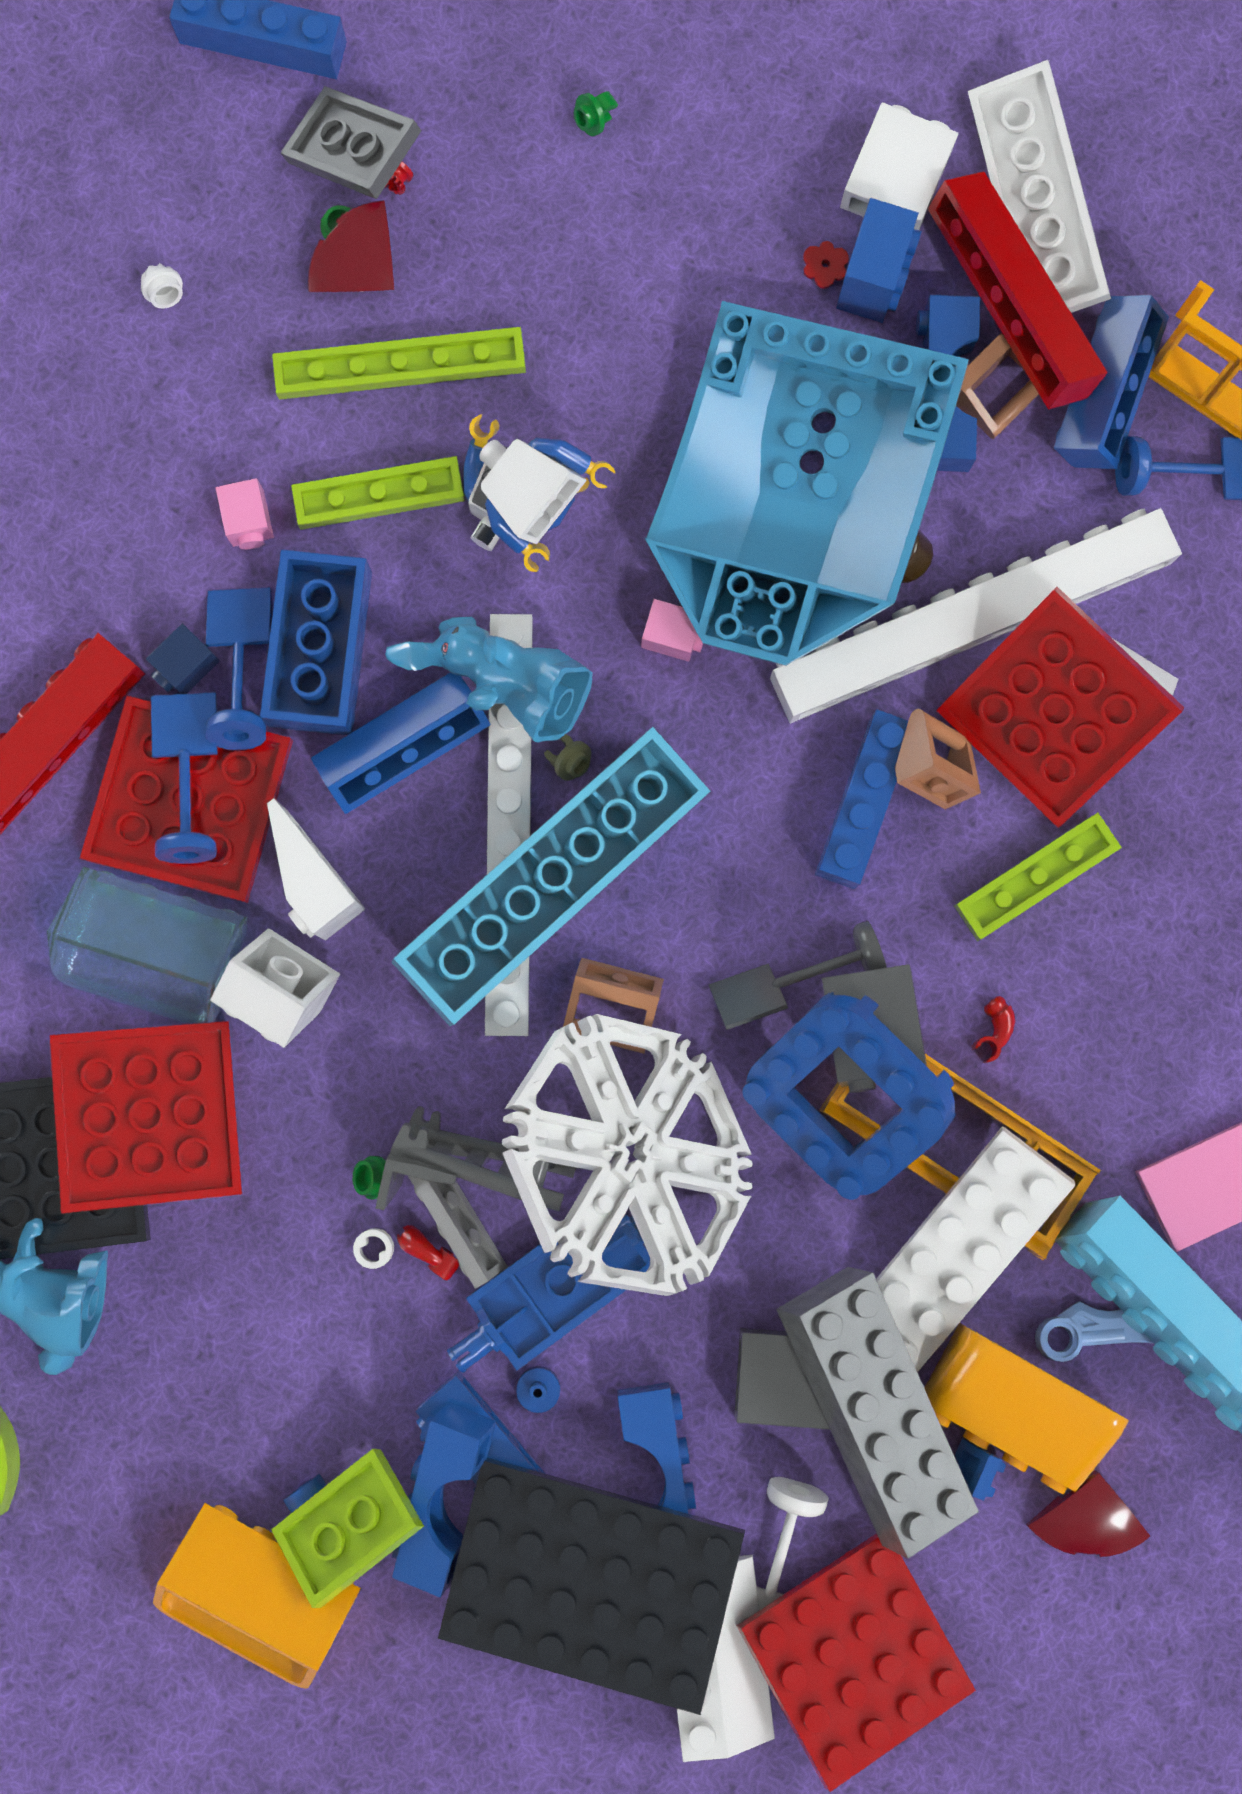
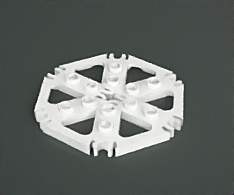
(643, 1183)

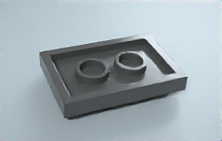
(351, 142)

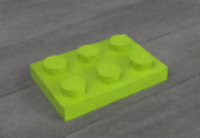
(347, 1528)

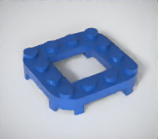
(853, 1027)

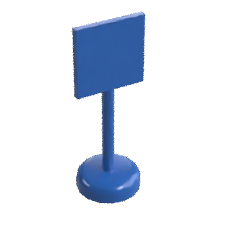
(1137, 464)
(237, 620)
(179, 731)

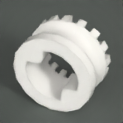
(384, 1256)

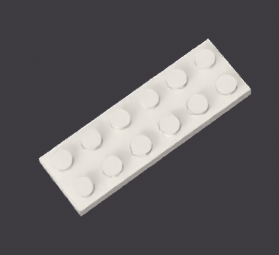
(1039, 179)
(969, 1241)

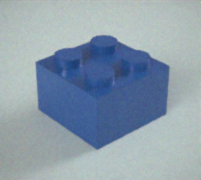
(879, 261)

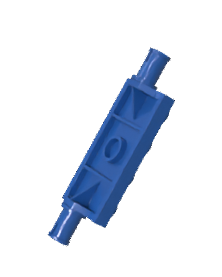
(540, 1303)

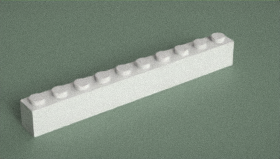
(973, 615)

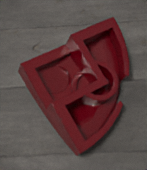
(354, 253)
(1089, 1521)

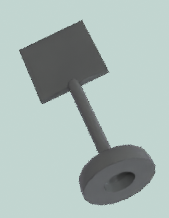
(758, 993)

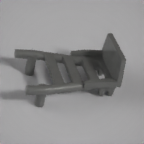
(426, 1153)

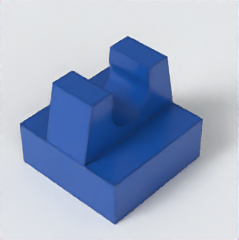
(978, 1468)

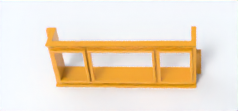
(1192, 379)
(941, 1178)

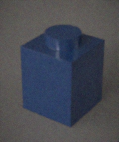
(181, 661)

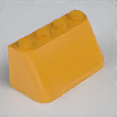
(1021, 1411)
(245, 1597)

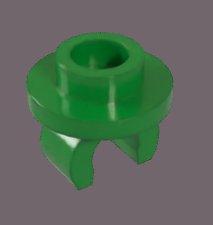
(592, 112)

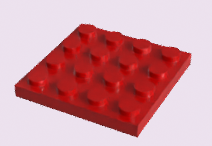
(1059, 707)
(142, 804)
(144, 1116)
(855, 1660)

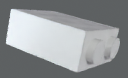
(899, 162)

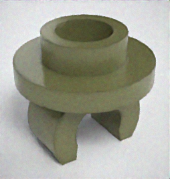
(572, 760)

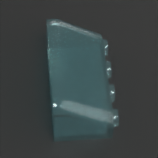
(143, 946)

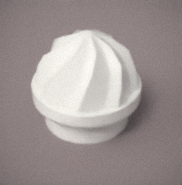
(161, 286)

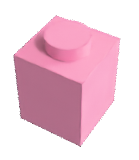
(245, 514)
(670, 631)

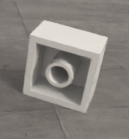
(274, 987)

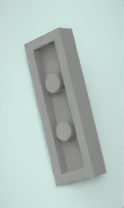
(461, 1229)

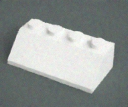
(737, 1697)

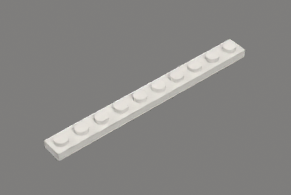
(508, 825)

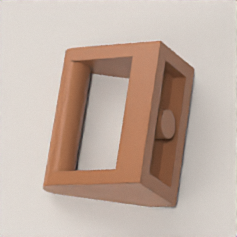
(976, 373)
(929, 774)
(617, 986)

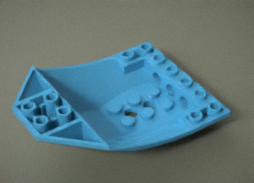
(783, 555)

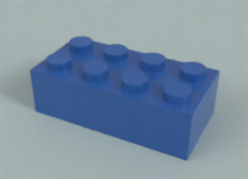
(316, 642)

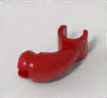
(1003, 1023)
(417, 1245)

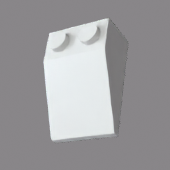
(310, 883)

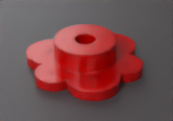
(825, 254)

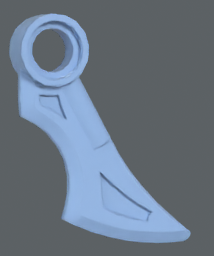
(1086, 1328)

